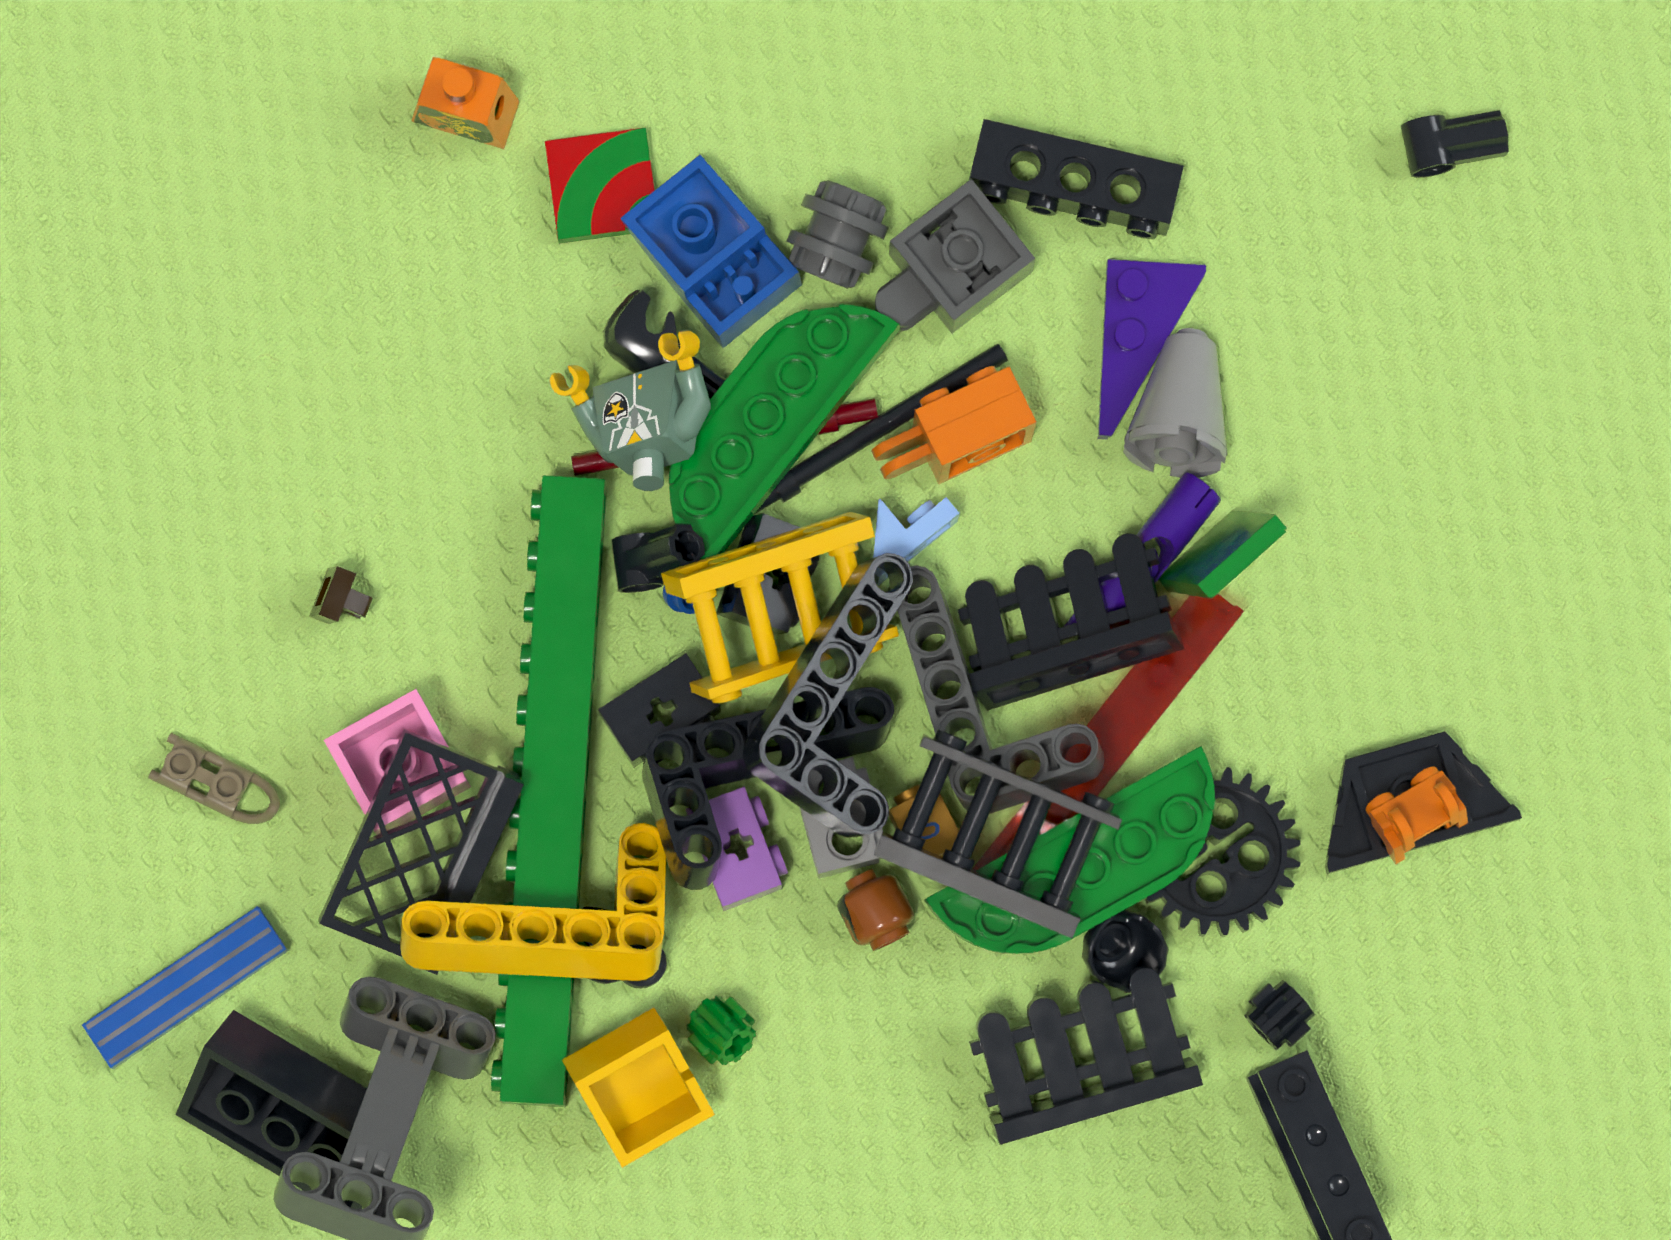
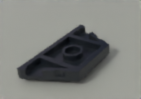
(1391, 770)

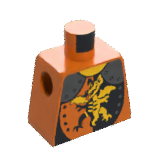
(465, 101)

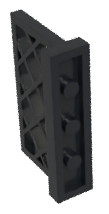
(467, 855)

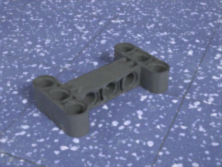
(384, 1113)

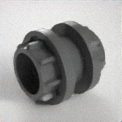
(837, 234)

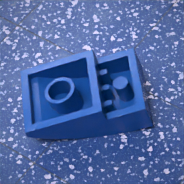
(712, 251)

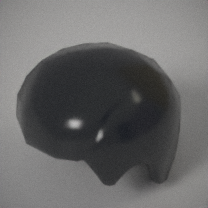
(1122, 945)

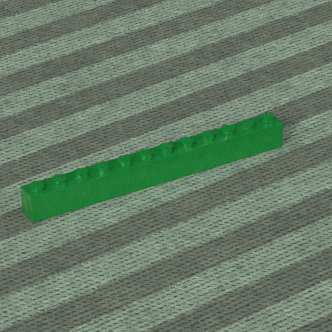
(553, 773)

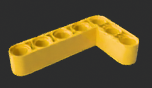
(555, 928)

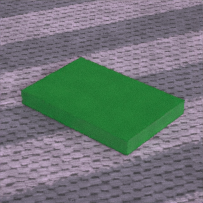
(1222, 553)

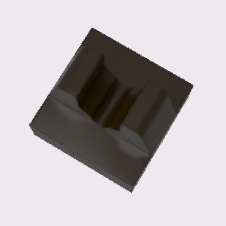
(338, 597)

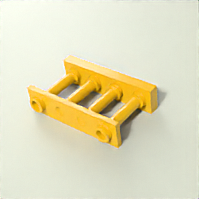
(746, 569)

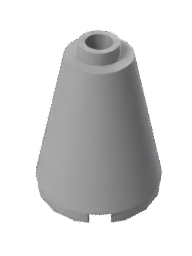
(1181, 410)

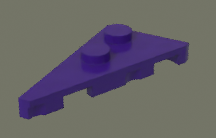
(1139, 314)

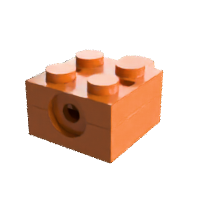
(962, 427)

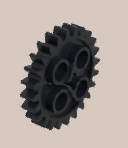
(1242, 889)

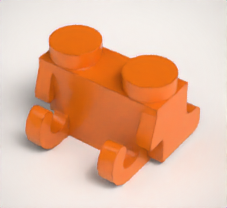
(1416, 812)

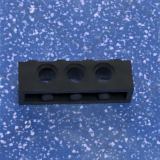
(1102, 167)

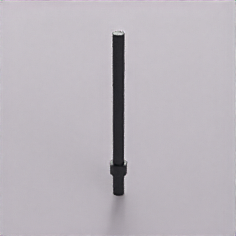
(877, 427)

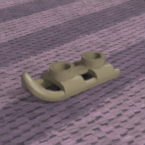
(226, 786)

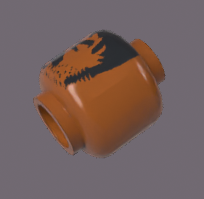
(875, 910)

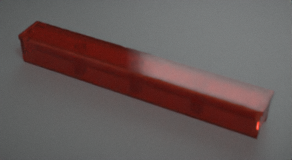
(1137, 706)

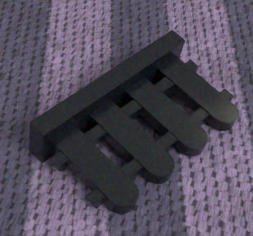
(1076, 652)
(1111, 1061)

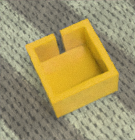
(636, 1088)

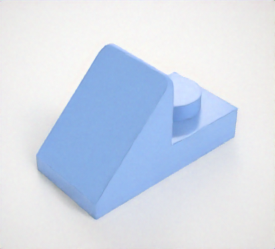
(926, 526)

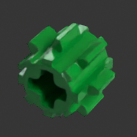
(721, 1030)

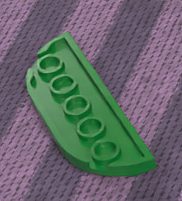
(771, 415)
(1156, 842)

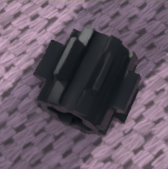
(1279, 1015)

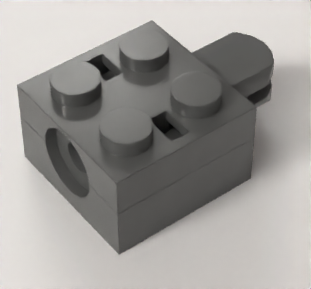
(955, 268)

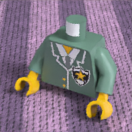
(645, 416)

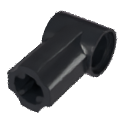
(1441, 144)
(644, 556)

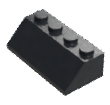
(269, 1097)

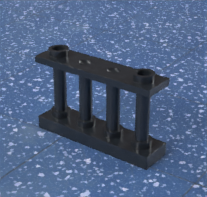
(1005, 885)
(1316, 1151)

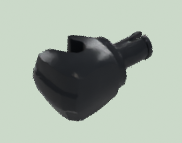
(637, 348)

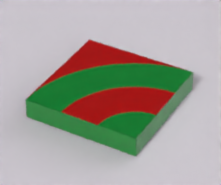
(597, 182)

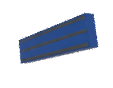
(185, 987)

